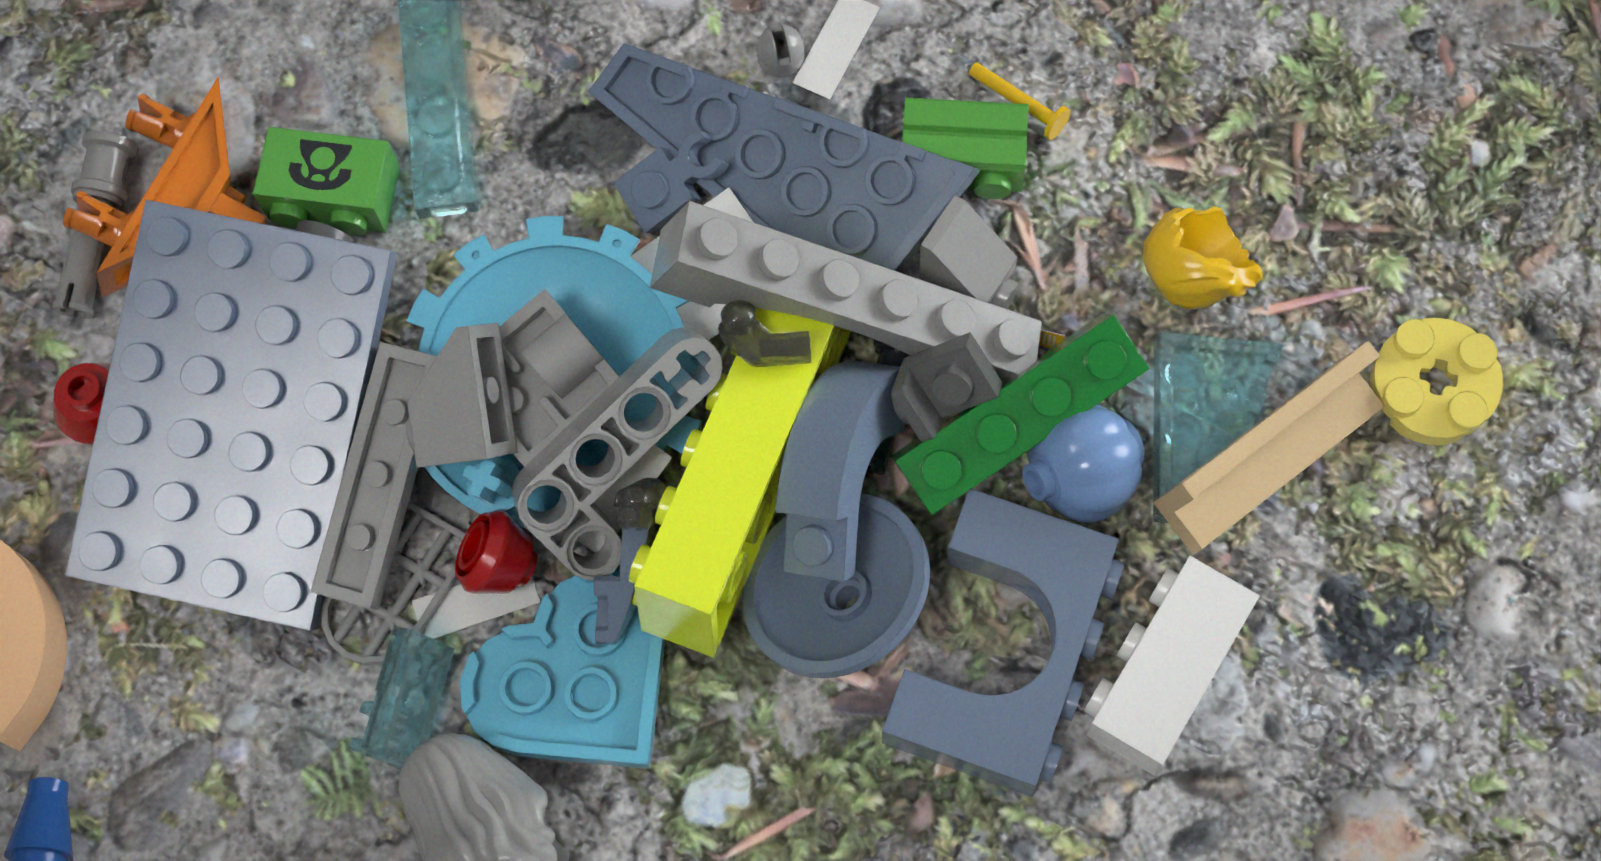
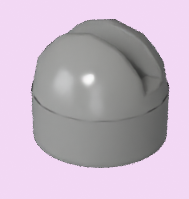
(767, 51)

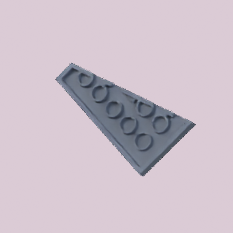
(788, 161)

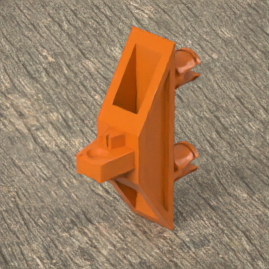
(191, 178)

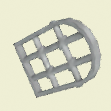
(391, 614)

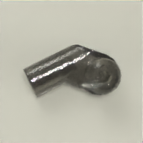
(756, 343)

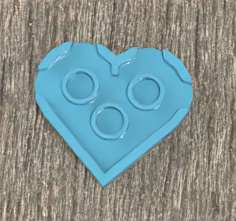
(560, 694)

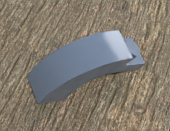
(827, 462)

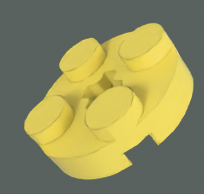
(1465, 359)

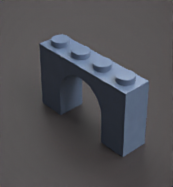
(1011, 733)

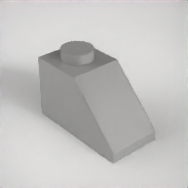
(968, 257)
(463, 402)

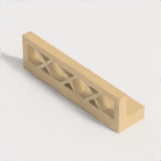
(1271, 452)

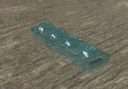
(438, 108)

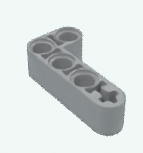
(626, 445)

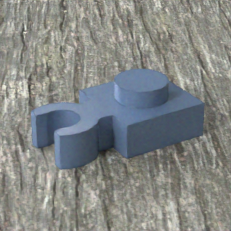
(663, 183)

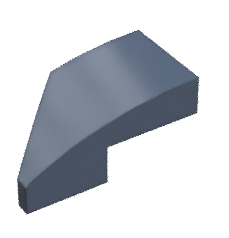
(617, 593)

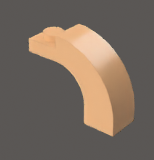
(30, 648)

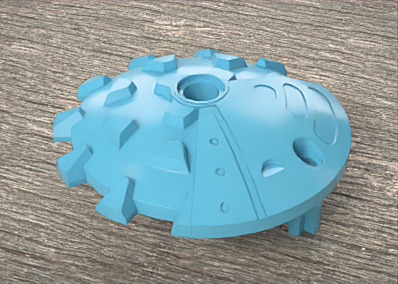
(603, 296)

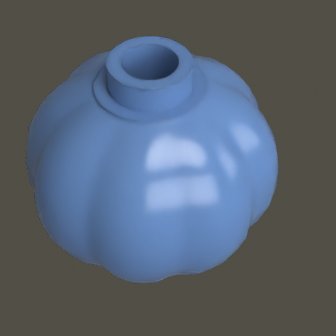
(1086, 465)

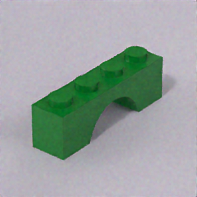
(995, 433)

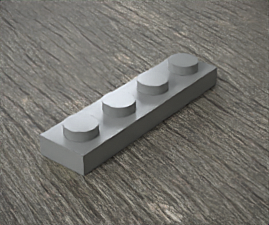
(373, 484)

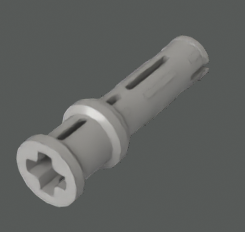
(103, 179)

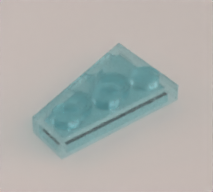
(1203, 400)

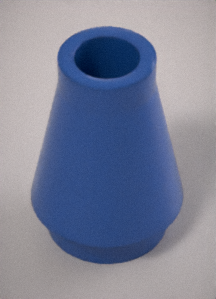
(42, 824)

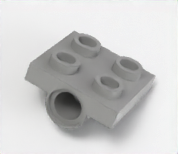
(548, 373)

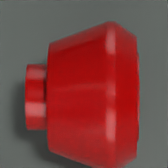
(79, 400)
(495, 555)

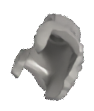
(474, 804)

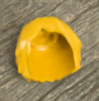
(1198, 258)

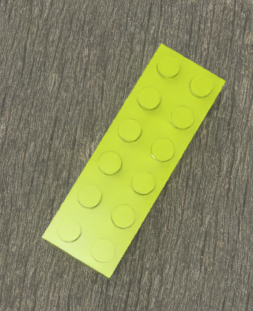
(727, 493)

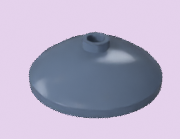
(804, 618)

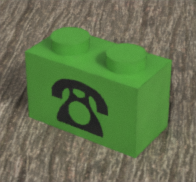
(326, 180)

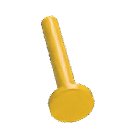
(1054, 121)

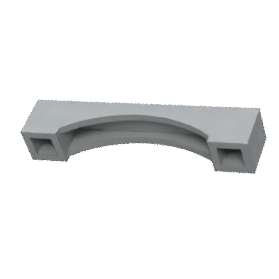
(728, 259)

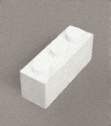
(1169, 664)

